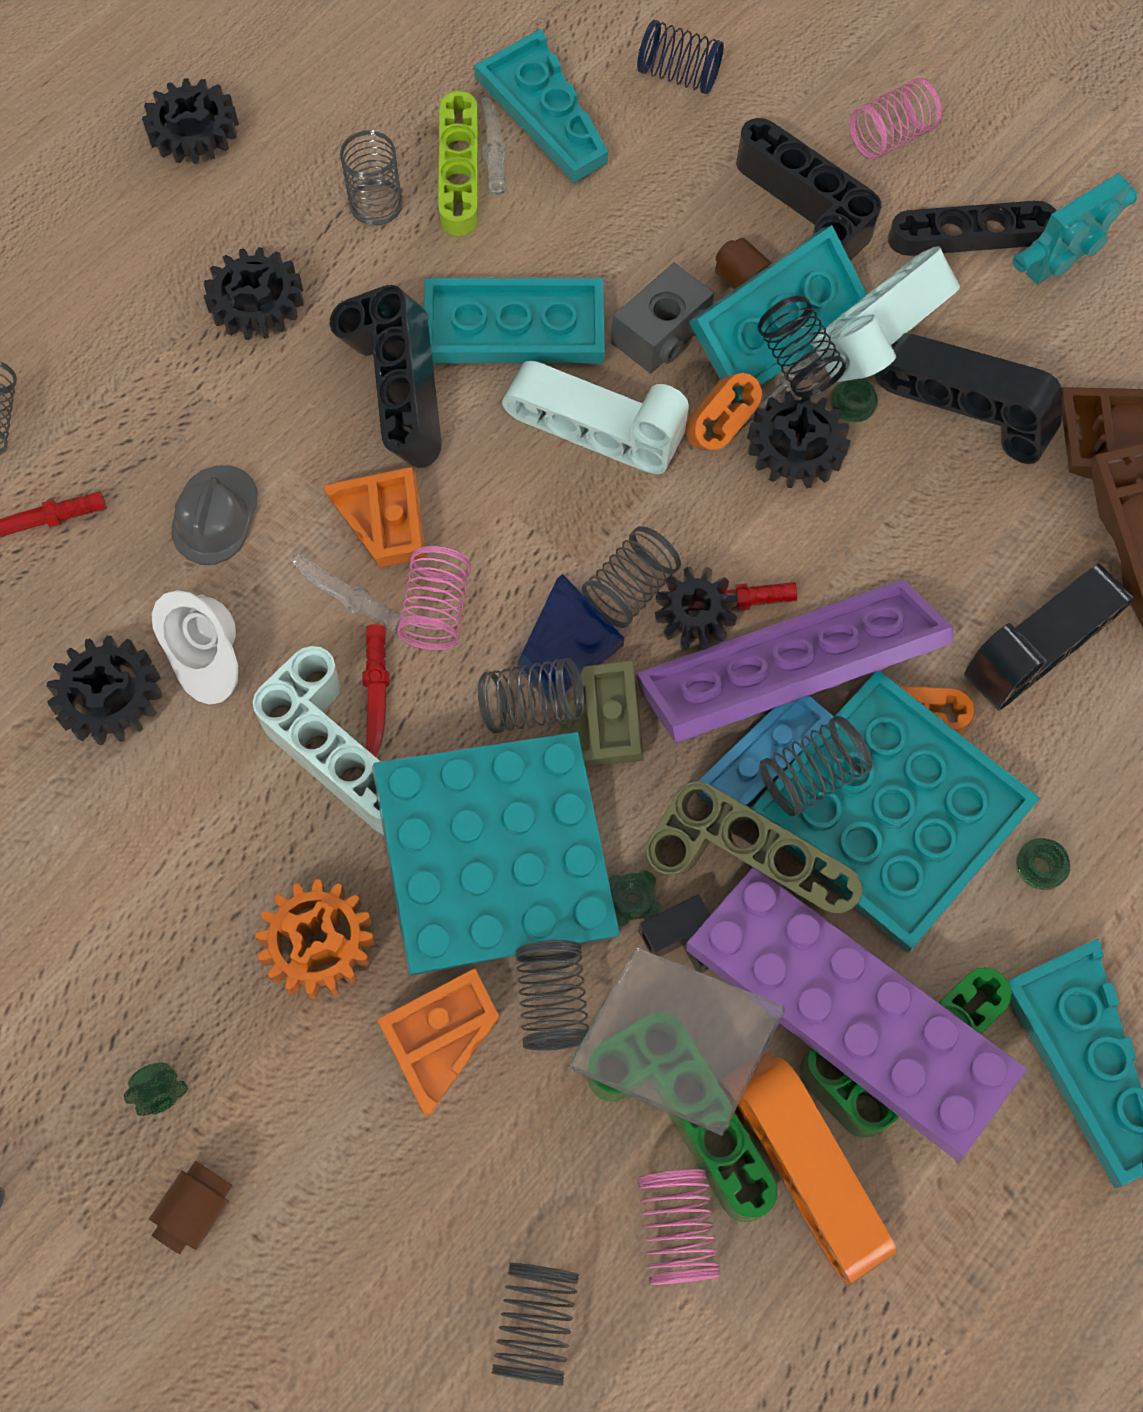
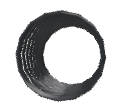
(818, 362)

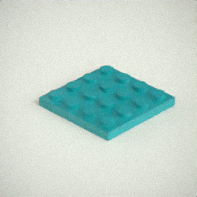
(913, 821)
(493, 851)

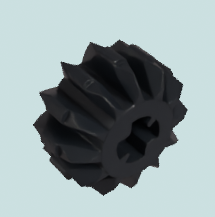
(708, 621)

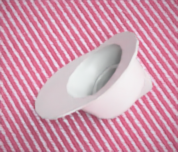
(198, 643)

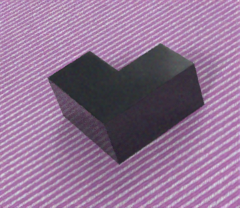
(675, 928)

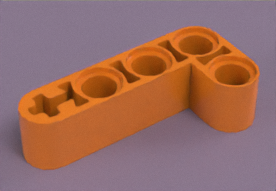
(814, 1170)

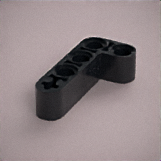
(808, 183)
(398, 337)
(981, 387)
(1023, 655)

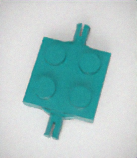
(1076, 230)

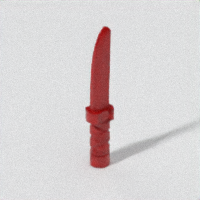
(52, 513)
(759, 595)
(376, 679)

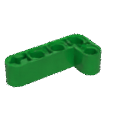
(841, 1094)
(742, 1146)

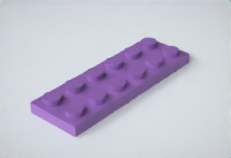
(792, 659)
(858, 1013)

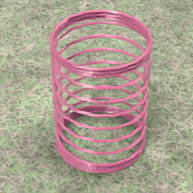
(877, 119)
(437, 578)
(677, 1178)

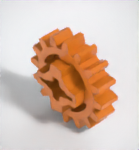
(296, 928)

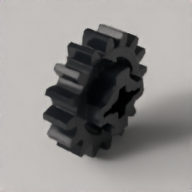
(190, 121)
(249, 293)
(775, 439)
(106, 691)

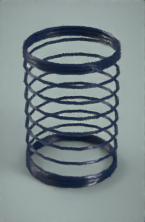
(713, 53)

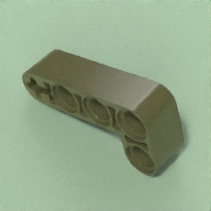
(762, 855)

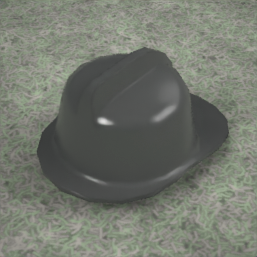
(214, 514)

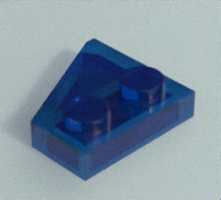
(568, 629)

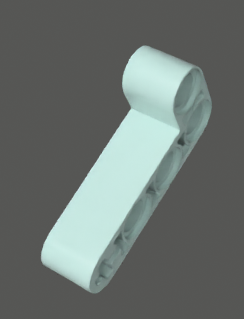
(886, 313)
(598, 418)
(307, 720)

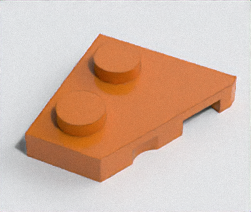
(383, 513)
(439, 1035)

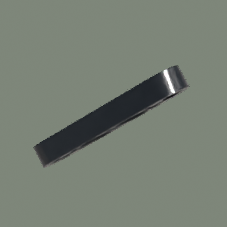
(1028, 216)

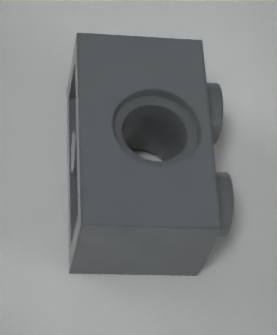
(657, 319)

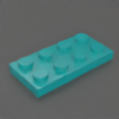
(515, 320)
(730, 326)

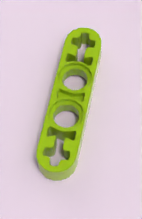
(458, 162)

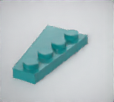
(537, 96)
(1081, 1041)

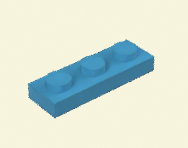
(739, 769)

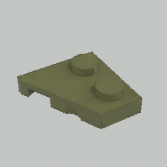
(610, 716)

